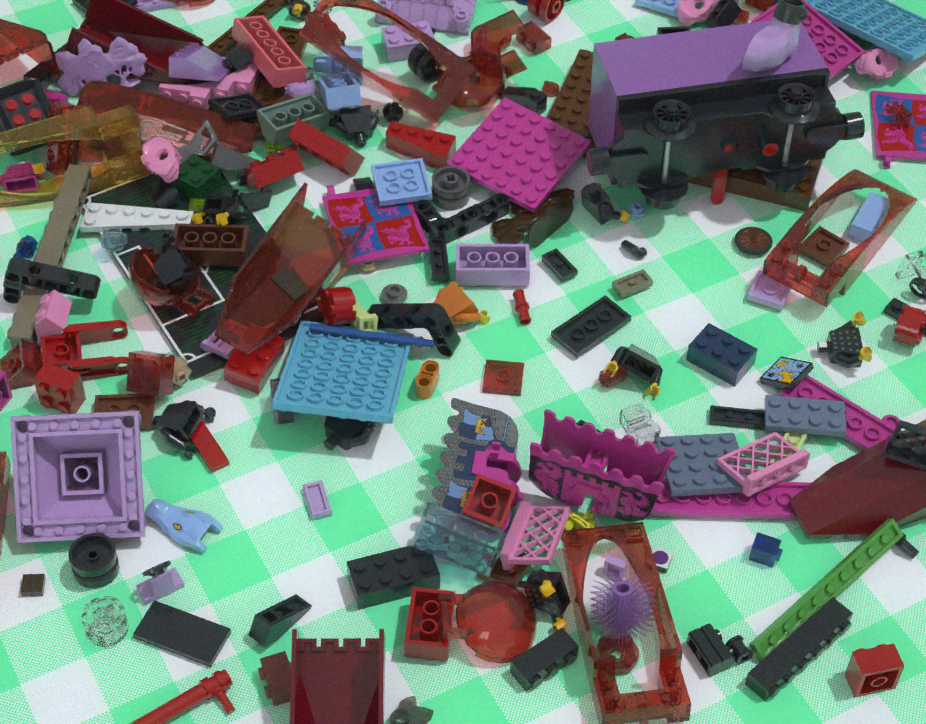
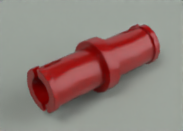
(522, 307)

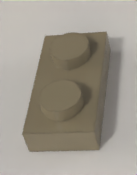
(632, 283)

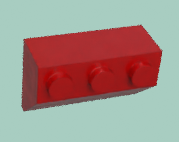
(273, 168)

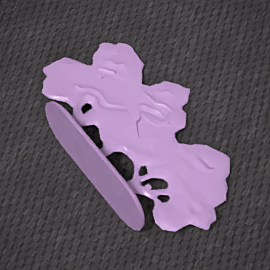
(95, 65)

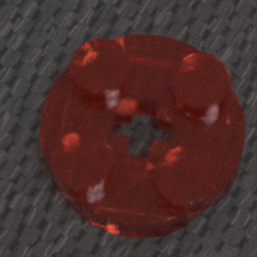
(629, 656)

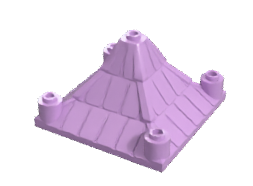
(443, 15)
(77, 476)

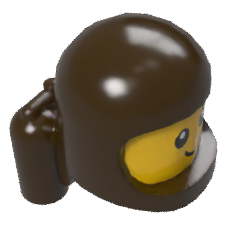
(299, 8)

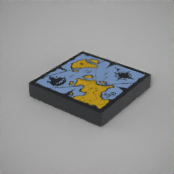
(786, 373)

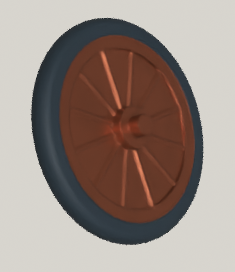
(753, 240)

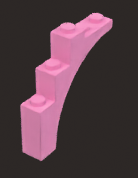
(198, 94)

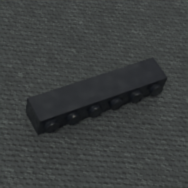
(798, 649)

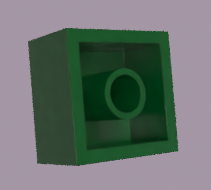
(197, 178)

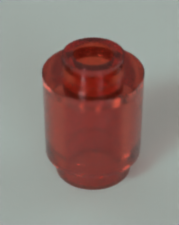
(606, 380)

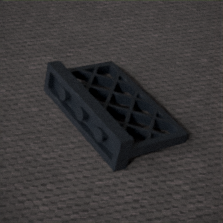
(901, 449)

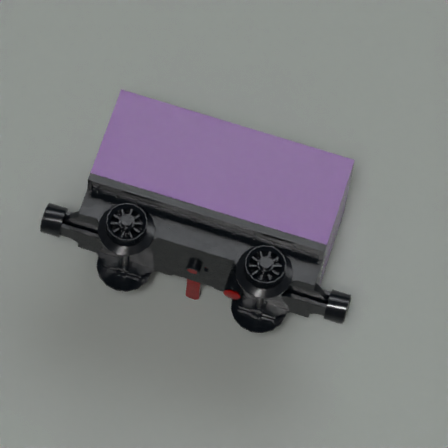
(688, 108)

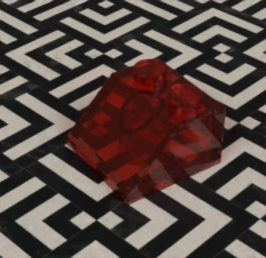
(22, 364)

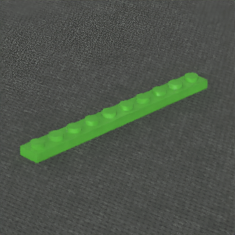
(829, 586)

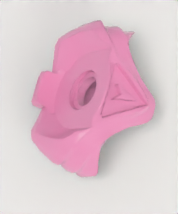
(690, 12)
(867, 64)
(166, 168)

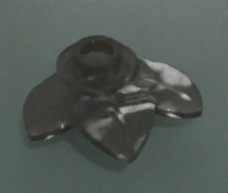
(411, 713)

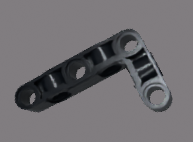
(464, 221)
(47, 277)
(420, 315)

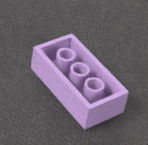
(492, 264)

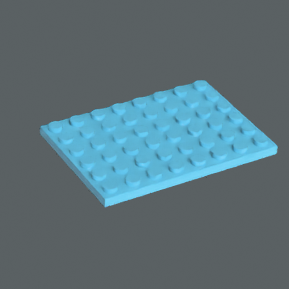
(879, 23)
(342, 375)

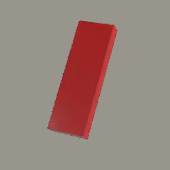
(208, 448)

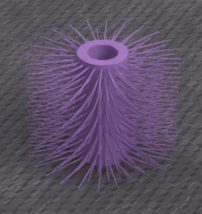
(622, 606)

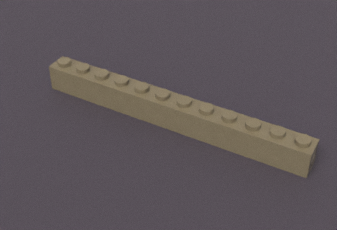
(52, 247)

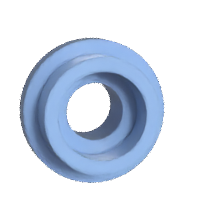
(637, 210)

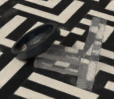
(911, 266)

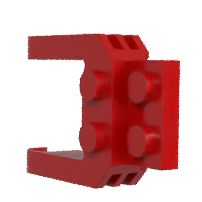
(66, 352)

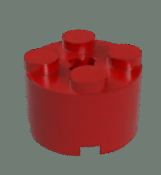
(337, 306)
(909, 326)

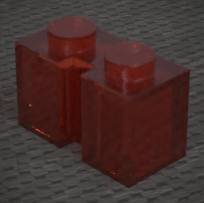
(277, 675)

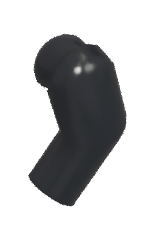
(906, 547)

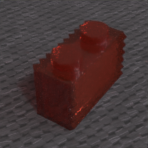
(534, 38)

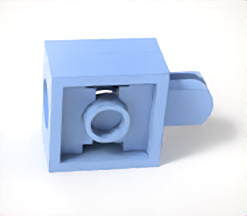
(328, 65)

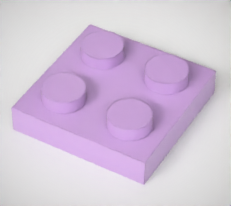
(768, 291)

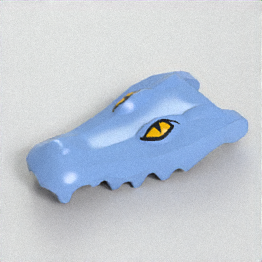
(182, 524)

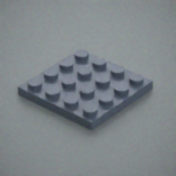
(695, 466)

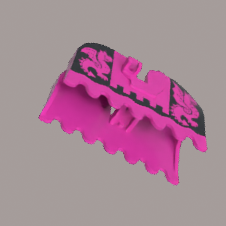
(574, 462)

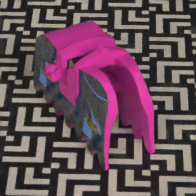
(480, 443)

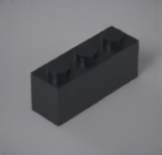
(544, 659)

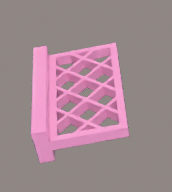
(773, 471)
(520, 532)

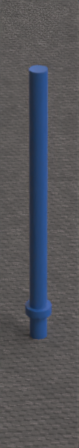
(372, 335)

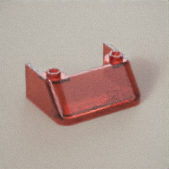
(497, 35)

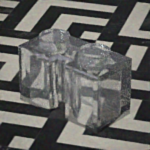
(638, 423)

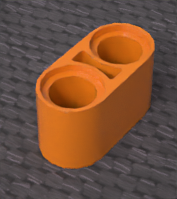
(427, 379)

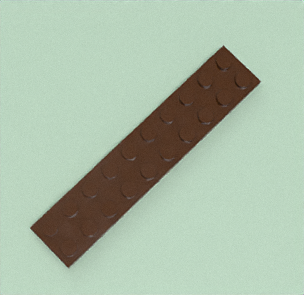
(262, 89)

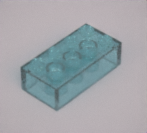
(458, 539)

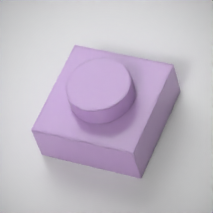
(615, 564)

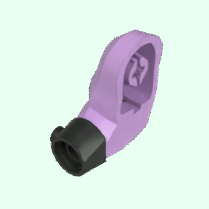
(778, 39)

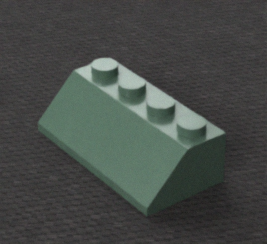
(280, 118)

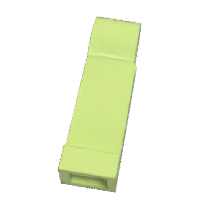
(364, 320)

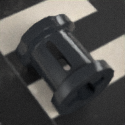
(739, 649)

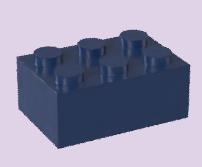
(721, 354)

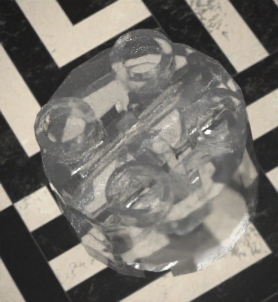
(105, 621)

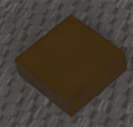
(33, 584)

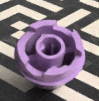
(298, 89)

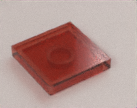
(503, 377)

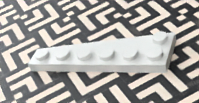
(107, 216)

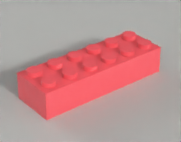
(268, 51)

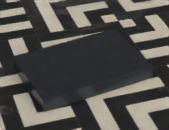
(236, 106)

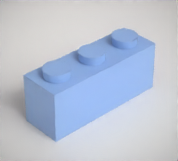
(868, 217)

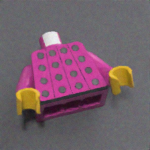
(22, 177)

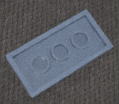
(804, 415)

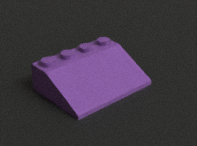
(198, 64)

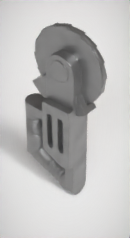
(196, 141)

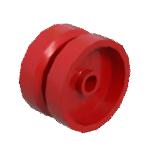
(546, 9)

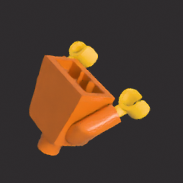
(460, 306)

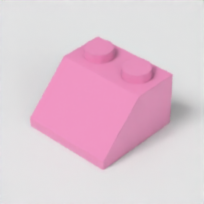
(52, 314)

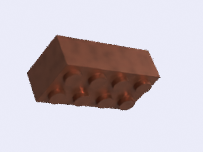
(213, 243)

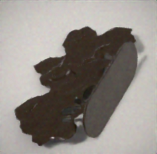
(548, 218)

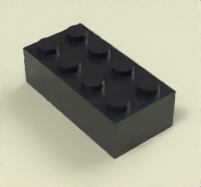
(391, 575)

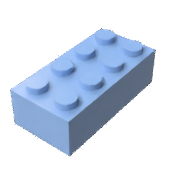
(339, 90)

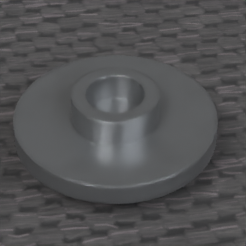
(394, 294)

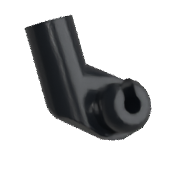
(638, 252)

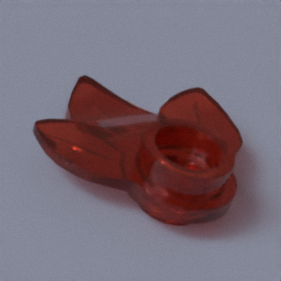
(759, 4)

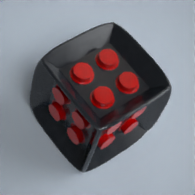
(22, 105)

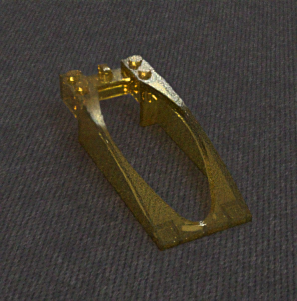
(76, 126)

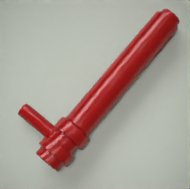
(206, 689)

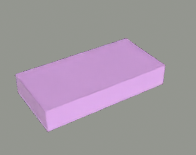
(317, 500)

